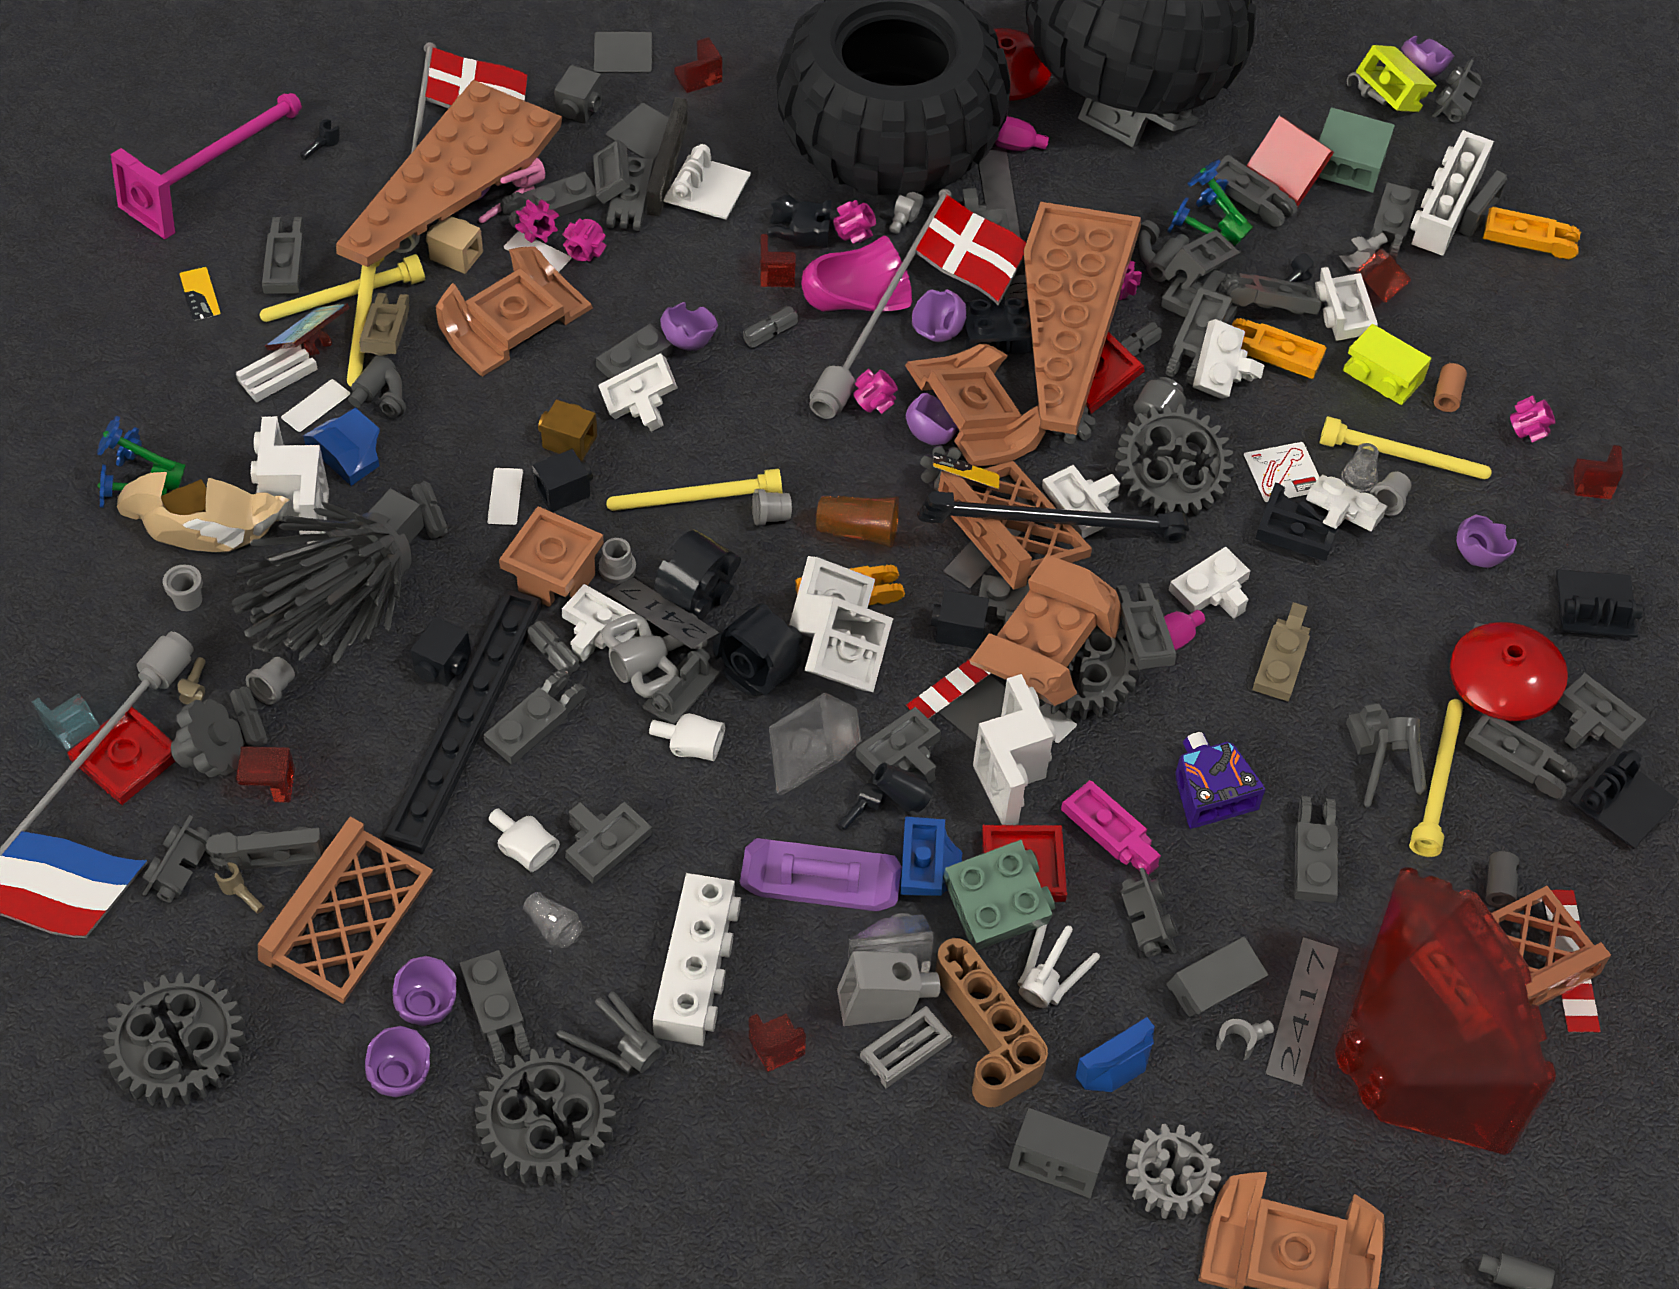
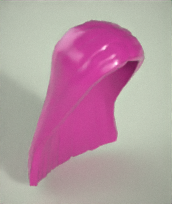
(856, 279)

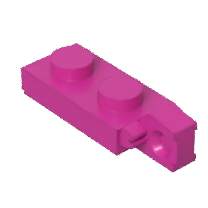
(1111, 827)

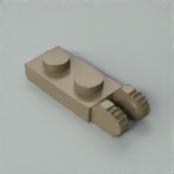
(384, 325)

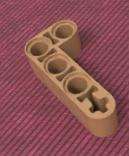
(982, 1016)

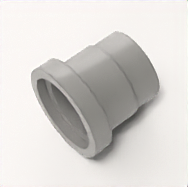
(1392, 492)
(770, 507)
(617, 561)
(184, 586)
(270, 680)

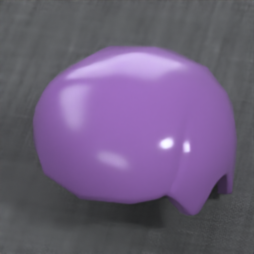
(1428, 56)
(939, 315)
(688, 328)
(930, 420)
(1484, 542)
(424, 991)
(397, 1061)

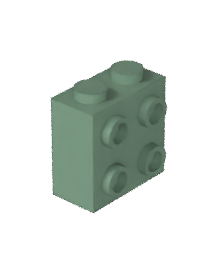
(1358, 148)
(998, 895)

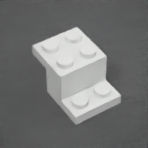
(289, 472)
(844, 633)
(1013, 750)

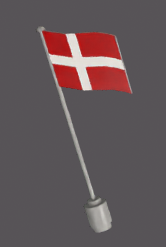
(443, 82)
(955, 244)

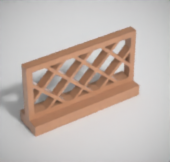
(993, 539)
(315, 891)
(1570, 968)

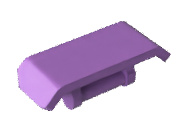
(821, 875)

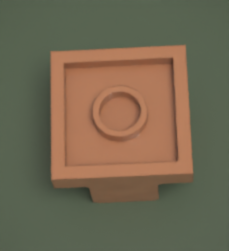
(552, 556)

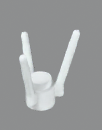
(1041, 984)

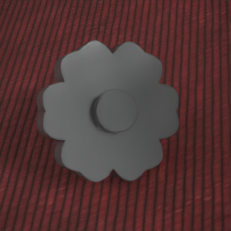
(207, 739)

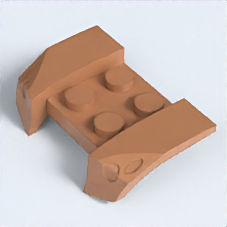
(508, 311)
(979, 406)
(1051, 628)
(1288, 1246)

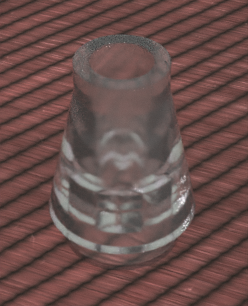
(1362, 469)
(555, 921)

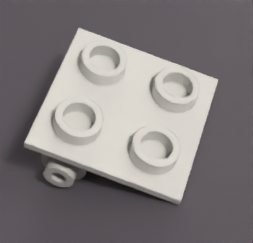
(707, 184)

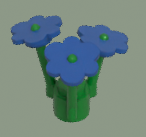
(1234, 224)
(129, 448)

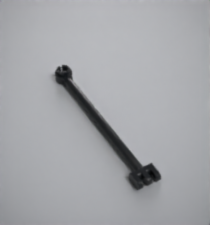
(942, 504)

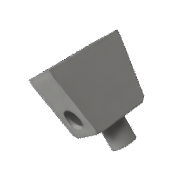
(883, 987)

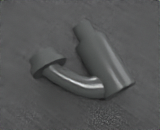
(1158, 262)
(371, 381)
(1516, 1272)

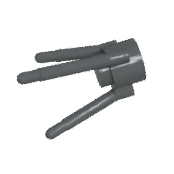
(1404, 737)
(637, 1046)

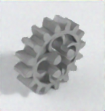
(1157, 1191)

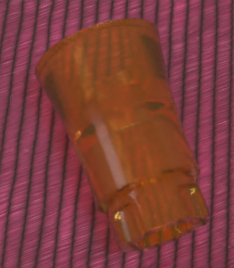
(859, 518)

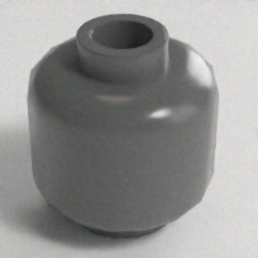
(1157, 393)

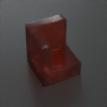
(704, 71)
(776, 267)
(1383, 275)
(1598, 478)
(269, 768)
(776, 1041)

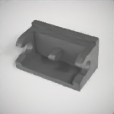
(1201, 257)
(1217, 977)
(1059, 1152)

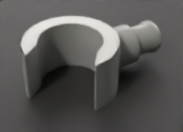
(906, 210)
(1366, 249)
(1249, 1032)

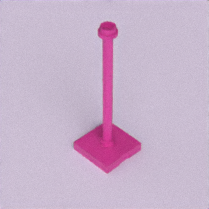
(147, 194)

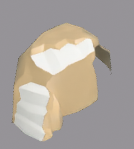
(229, 522)

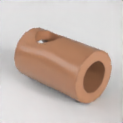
(1450, 387)

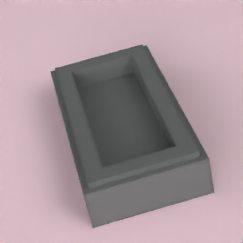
(611, 171)
(1480, 205)

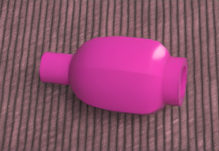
(1020, 136)
(1183, 626)

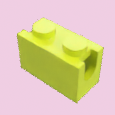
(1399, 81)
(1387, 364)

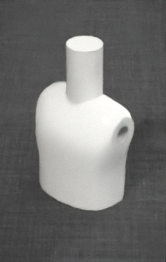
(691, 736)
(524, 840)

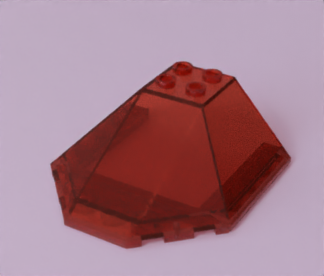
(1445, 1020)

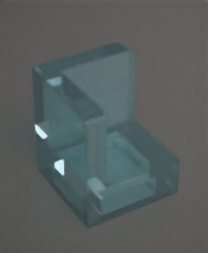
(69, 721)

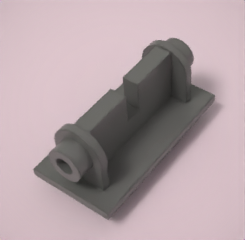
(1457, 96)
(684, 690)
(166, 874)
(1156, 928)

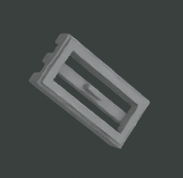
(878, 1067)

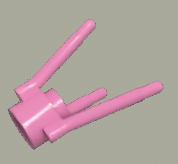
(524, 179)

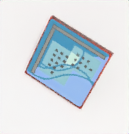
(309, 329)

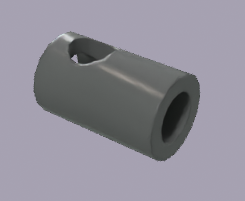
(1502, 879)

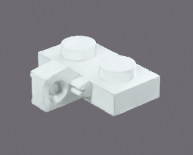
(1224, 360)
(640, 391)
(1072, 492)
(1345, 503)
(1214, 583)
(590, 614)

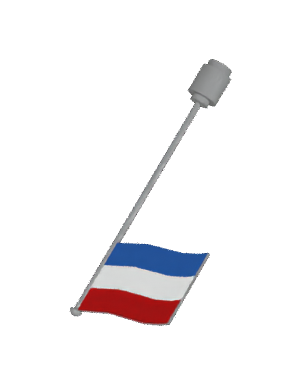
(64, 883)

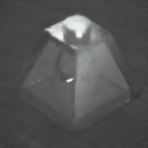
(812, 740)
(897, 934)

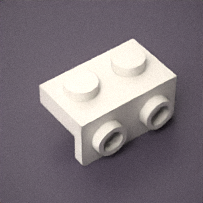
(1346, 304)

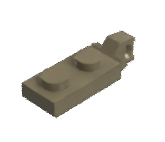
(1283, 655)

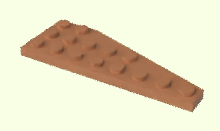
(465, 152)
(1073, 286)

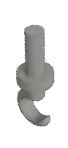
(1366, 89)

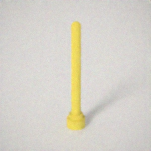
(407, 271)
(362, 309)
(1337, 433)
(769, 481)
(1427, 836)

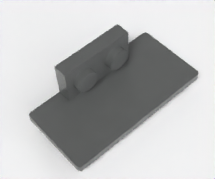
(1130, 125)

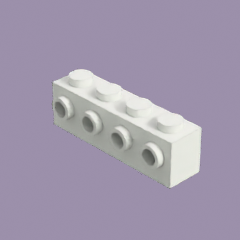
(1451, 192)
(695, 959)

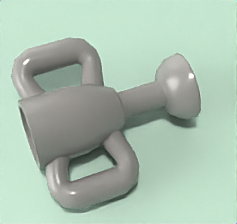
(641, 654)

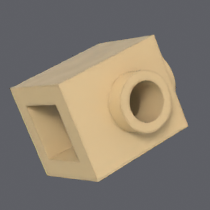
(454, 243)

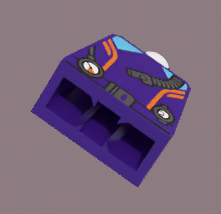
(1215, 782)

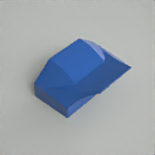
(347, 445)
(925, 856)
(1117, 1059)

